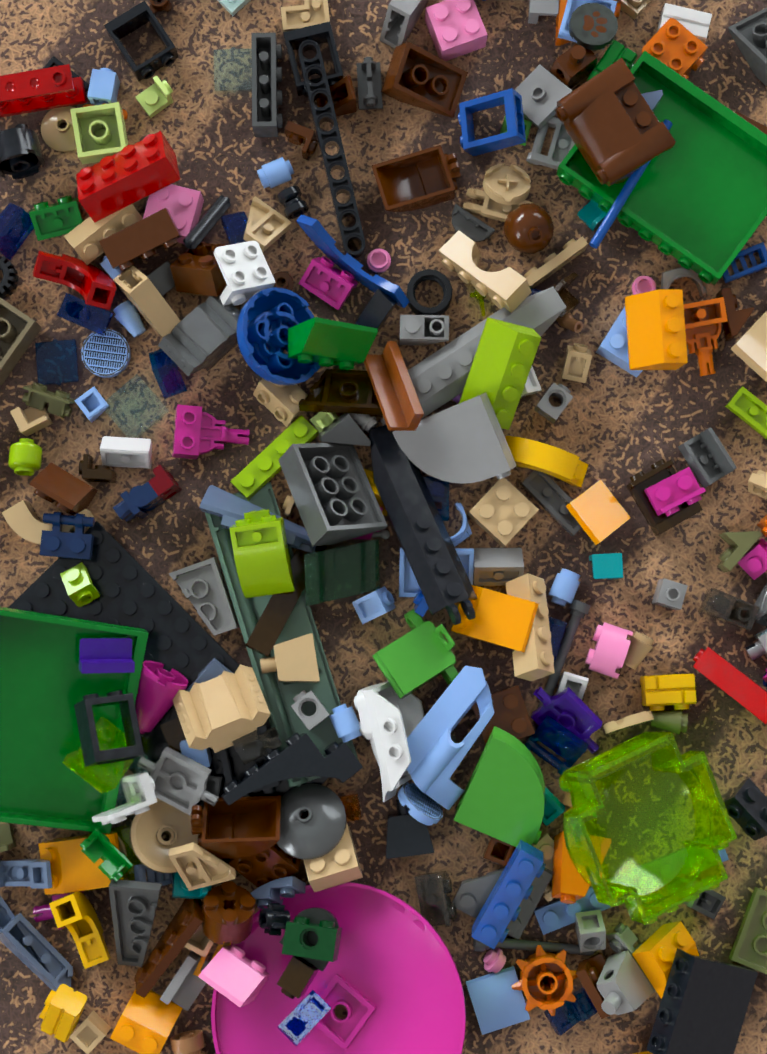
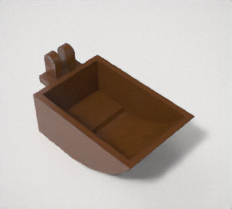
(417, 179)
(238, 828)

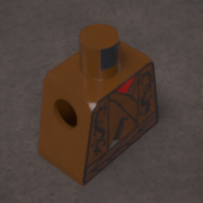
(575, 65)

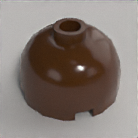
(529, 228)

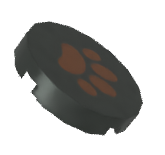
(593, 26)

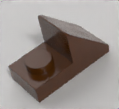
(735, 318)

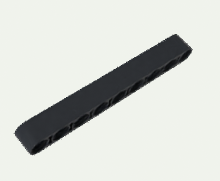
(330, 138)

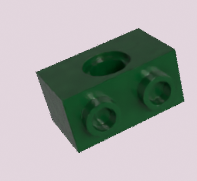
(296, 940)

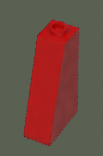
(732, 682)

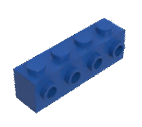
(507, 895)

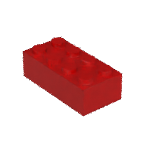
(127, 176)

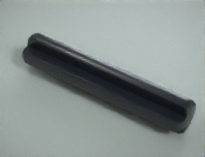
(207, 222)

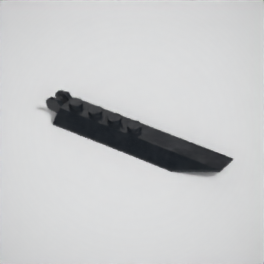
(420, 528)

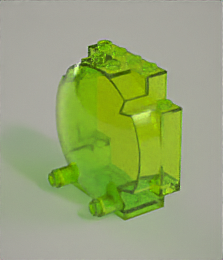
(646, 825)

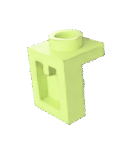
(155, 97)

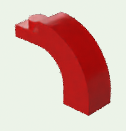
(88, 280)

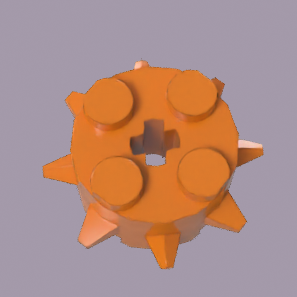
(559, 984)

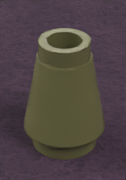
(671, 721)

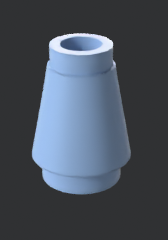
(129, 317)

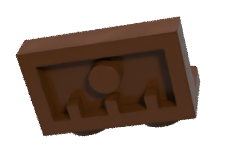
(588, 974)

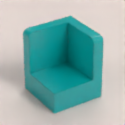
(591, 215)
(607, 566)

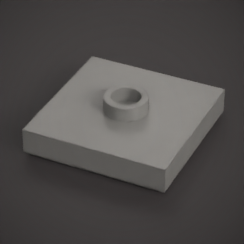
(540, 95)

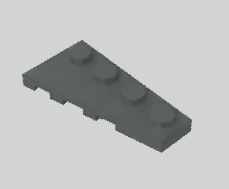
(133, 918)

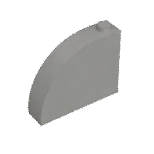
(459, 443)

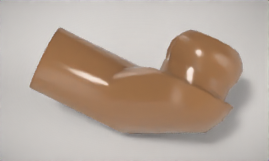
(570, 323)

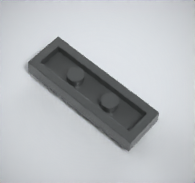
(552, 499)

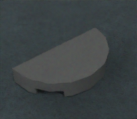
(470, 225)

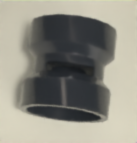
(292, 202)

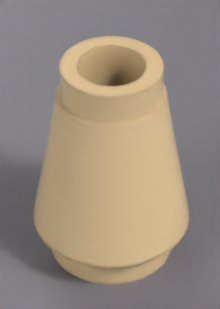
(638, 649)

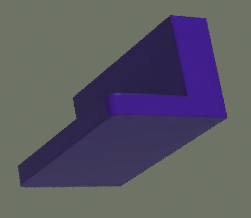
(106, 655)

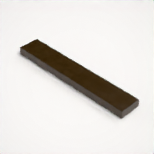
(279, 608)

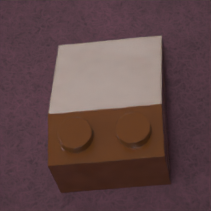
(424, 80)

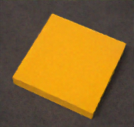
(598, 512)

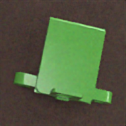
(417, 656)

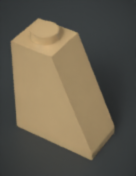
(147, 300)

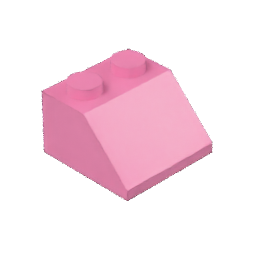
(235, 975)

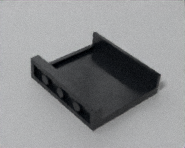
(702, 1006)

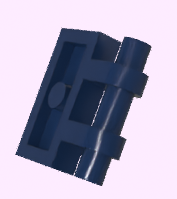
(66, 544)

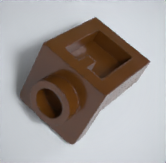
(299, 134)

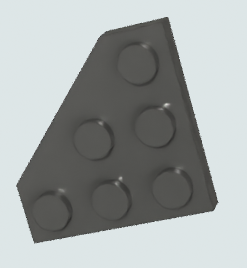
(474, 893)

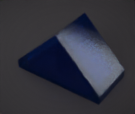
(167, 374)

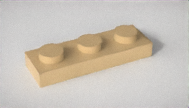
(555, 262)

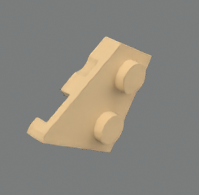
(265, 224)
(199, 867)

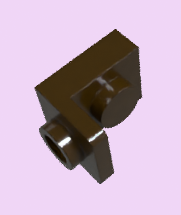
(100, 474)

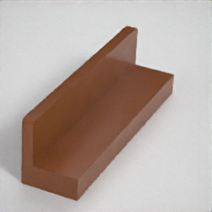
(394, 389)

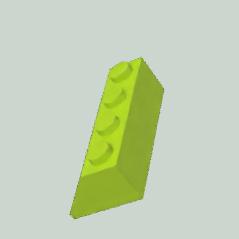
(502, 367)

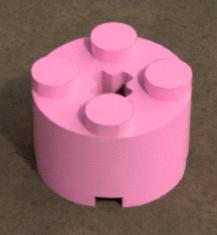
(609, 649)

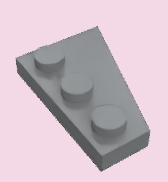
(207, 591)

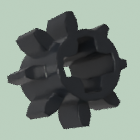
(274, 919)

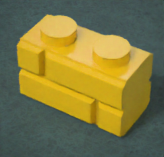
(668, 690)
(62, 1012)

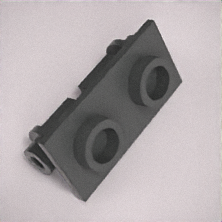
(369, 84)

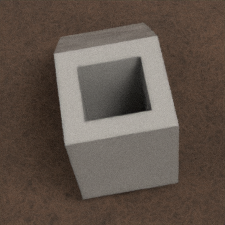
(423, 329)

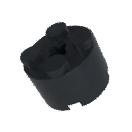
(20, 152)

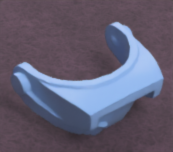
(465, 530)

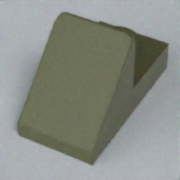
(740, 544)

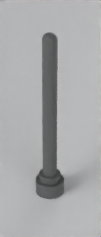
(578, 611)
(531, 945)

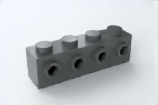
(265, 81)

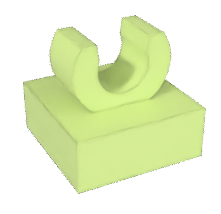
(323, 420)

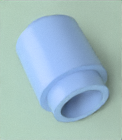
(275, 173)
(564, 587)
(345, 723)

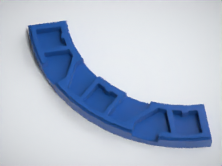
(326, 244)

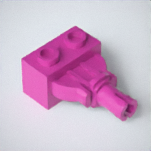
(201, 433)

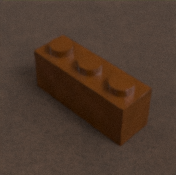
(140, 240)

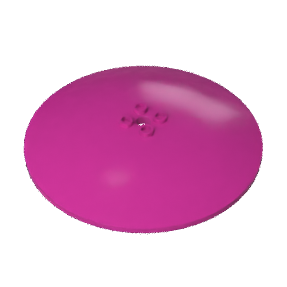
(388, 975)

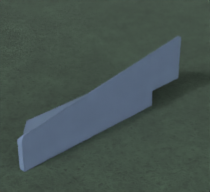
(233, 508)
(33, 949)

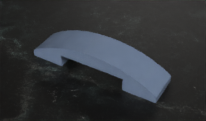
(26, 872)

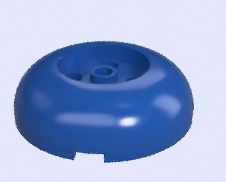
(270, 317)

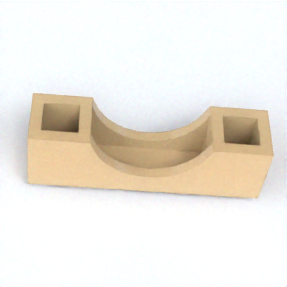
(504, 287)
(538, 657)

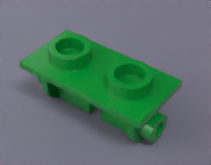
(98, 847)

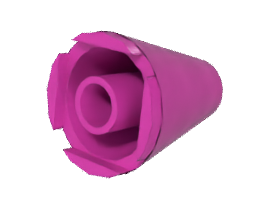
(155, 693)

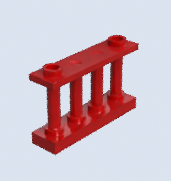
(40, 90)

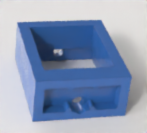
(514, 119)

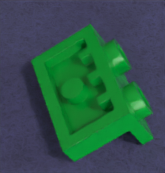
(55, 218)

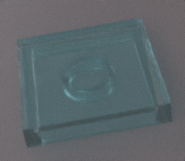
(135, 408)

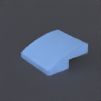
(496, 1001)

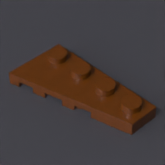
(173, 940)

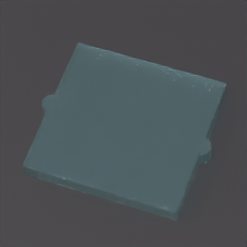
(233, 69)

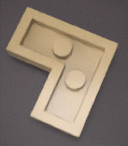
(301, 16)

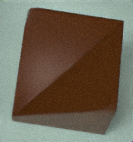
(498, 851)

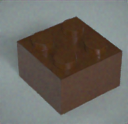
(509, 714)

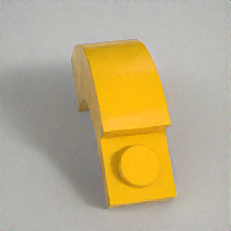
(548, 460)
(84, 925)

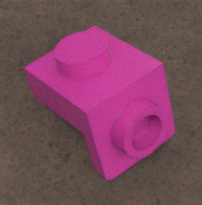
(755, 560)

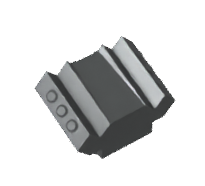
(202, 336)

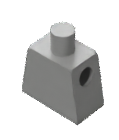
(622, 984)

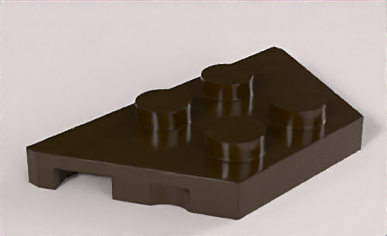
(342, 393)

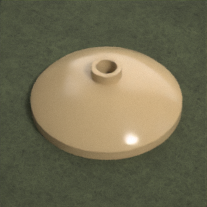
(147, 832)

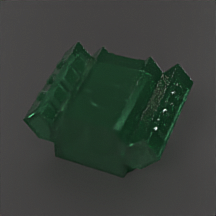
(342, 572)

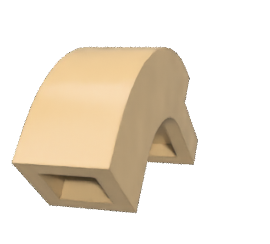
(28, 526)

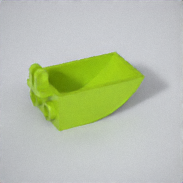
(261, 554)

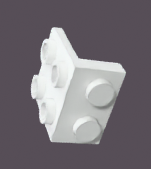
(243, 271)
(139, 795)

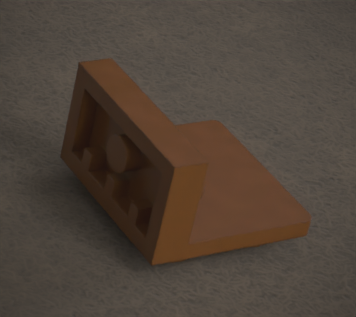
(266, 865)

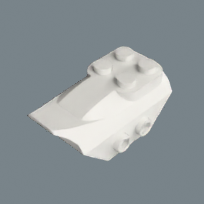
(387, 724)

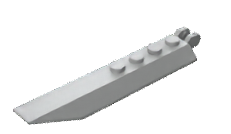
(446, 371)

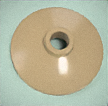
(55, 137)

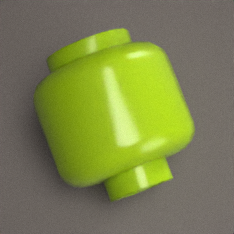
(25, 457)

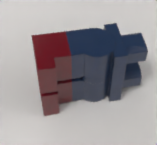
(147, 496)

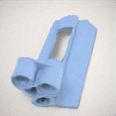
(430, 743)

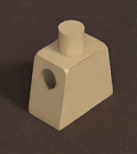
(293, 661)

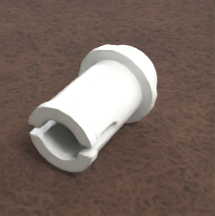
(365, 421)

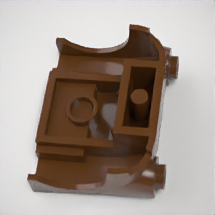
(613, 124)

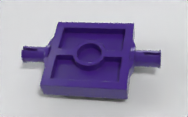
(570, 713)

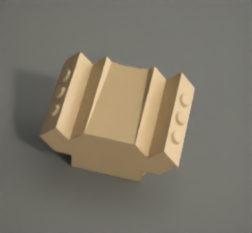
(221, 709)

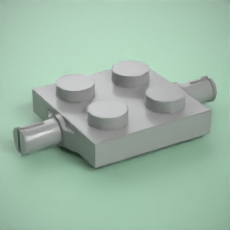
(179, 780)

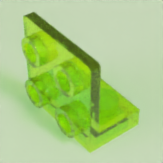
(104, 776)

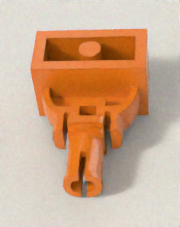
(702, 330)

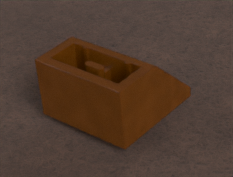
(198, 271)
(68, 491)

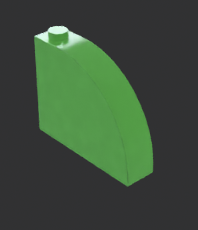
(504, 792)

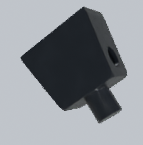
(406, 835)

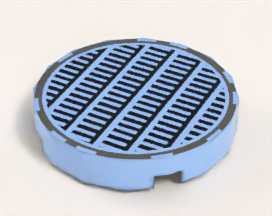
(106, 354)
(421, 805)

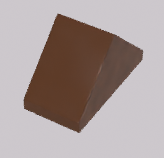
(342, 97)

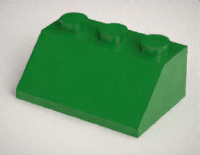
(330, 342)

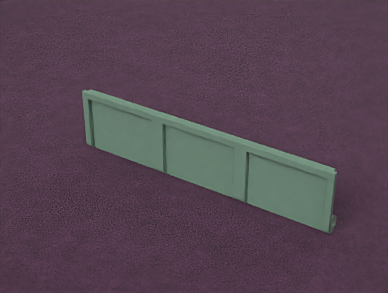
(300, 622)

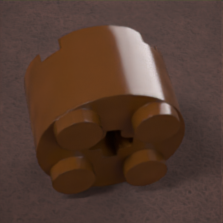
(228, 913)

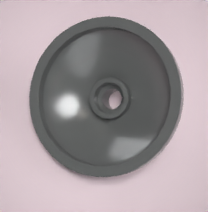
(317, 833)

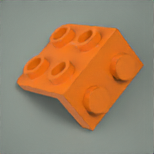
(676, 48)

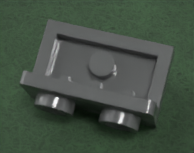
(707, 457)

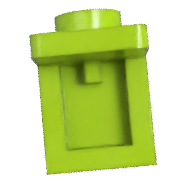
(79, 585)

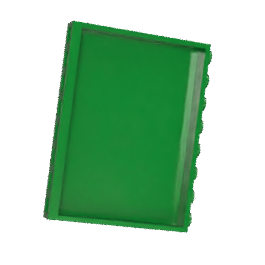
(699, 195)
(39, 718)

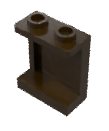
(641, 481)

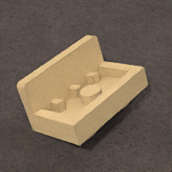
(280, 400)

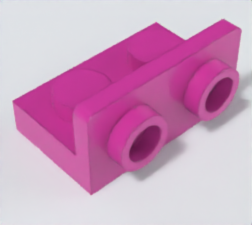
(328, 282)
(673, 491)

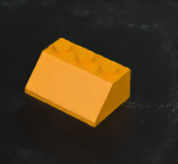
(656, 330)

